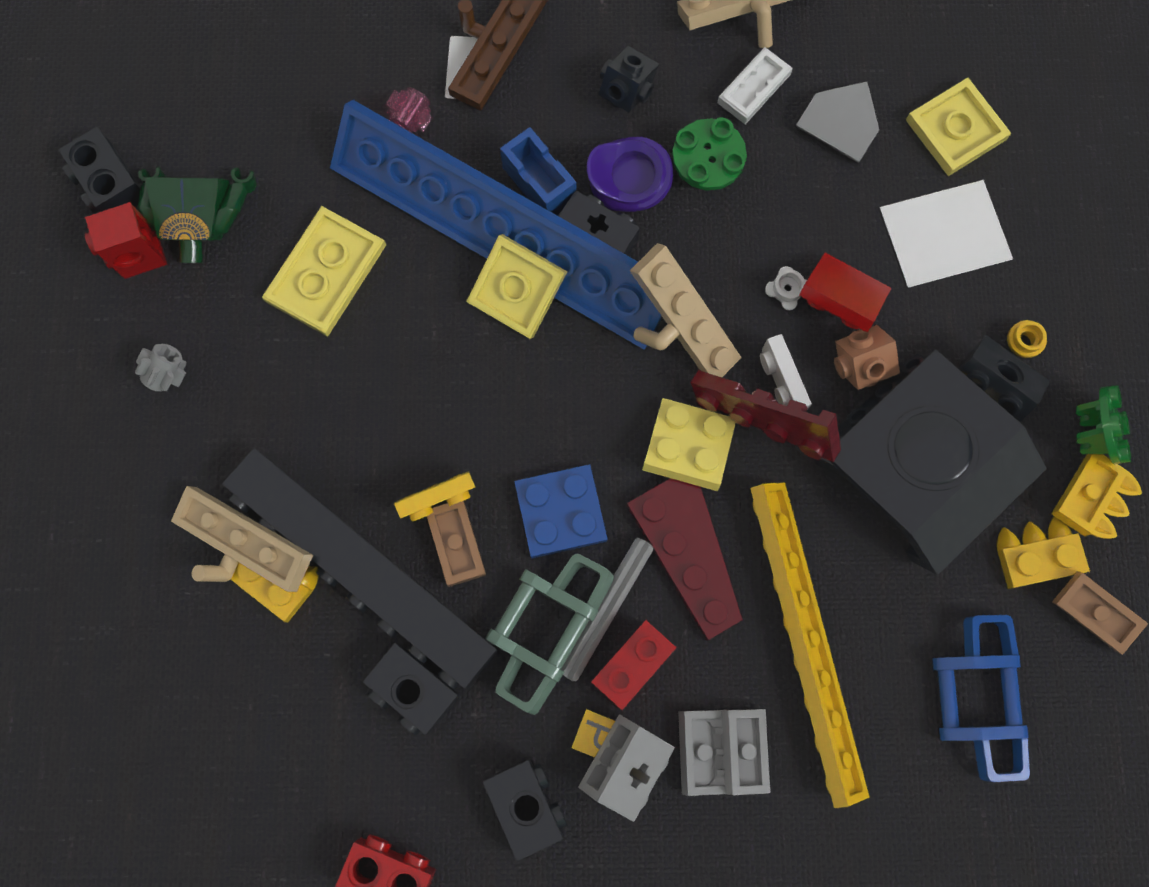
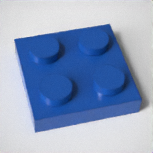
(560, 511)

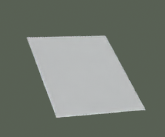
(946, 233)

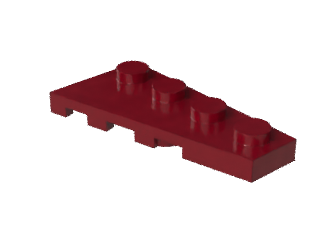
(791, 423)

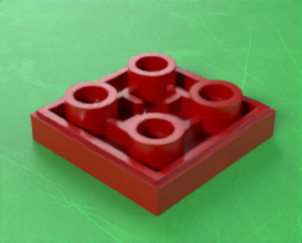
(845, 293)

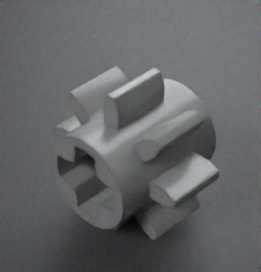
(160, 367)

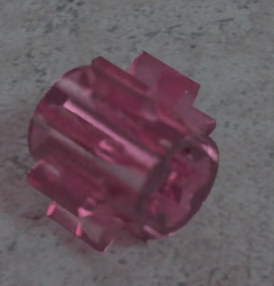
(409, 109)

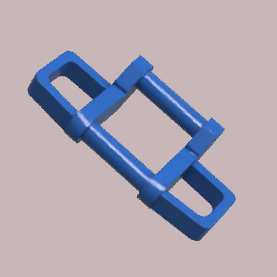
(1014, 725)

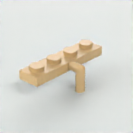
(705, 12)
(684, 313)
(240, 541)

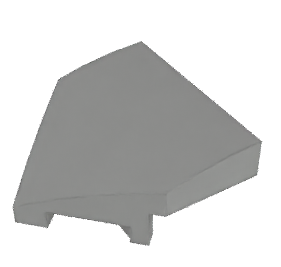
(842, 119)

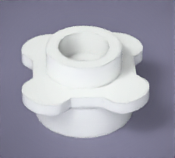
(785, 277)

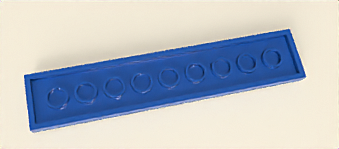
(479, 209)

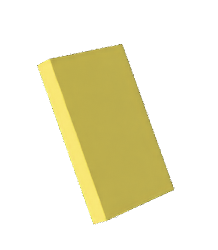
(324, 271)

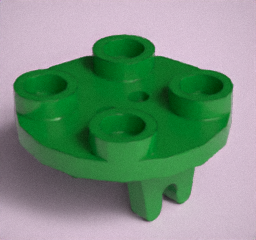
(726, 149)
(1109, 426)

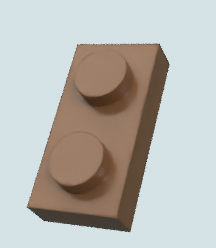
(455, 543)
(1100, 612)

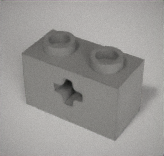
(626, 768)

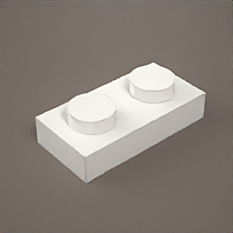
(778, 362)

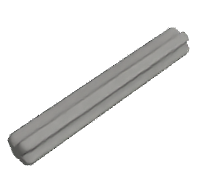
(620, 587)

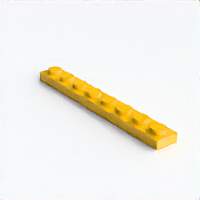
(810, 645)

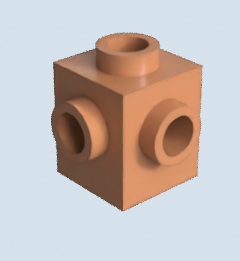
(866, 357)

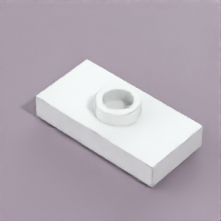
(754, 85)

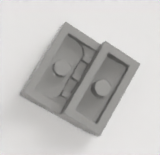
(724, 752)

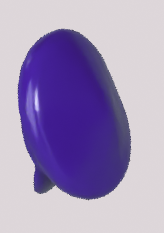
(630, 173)

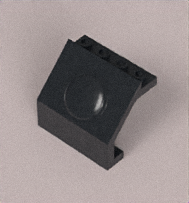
(935, 457)

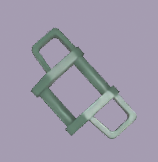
(583, 614)

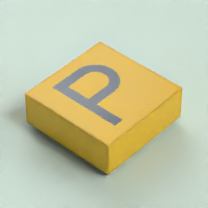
(592, 733)

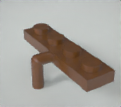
(494, 48)

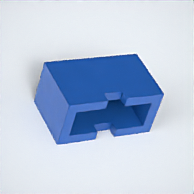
(537, 172)

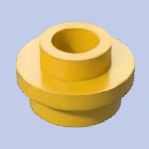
(1034, 332)

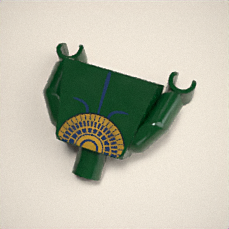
(192, 208)

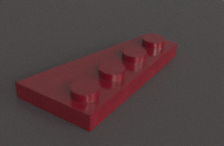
(685, 543)

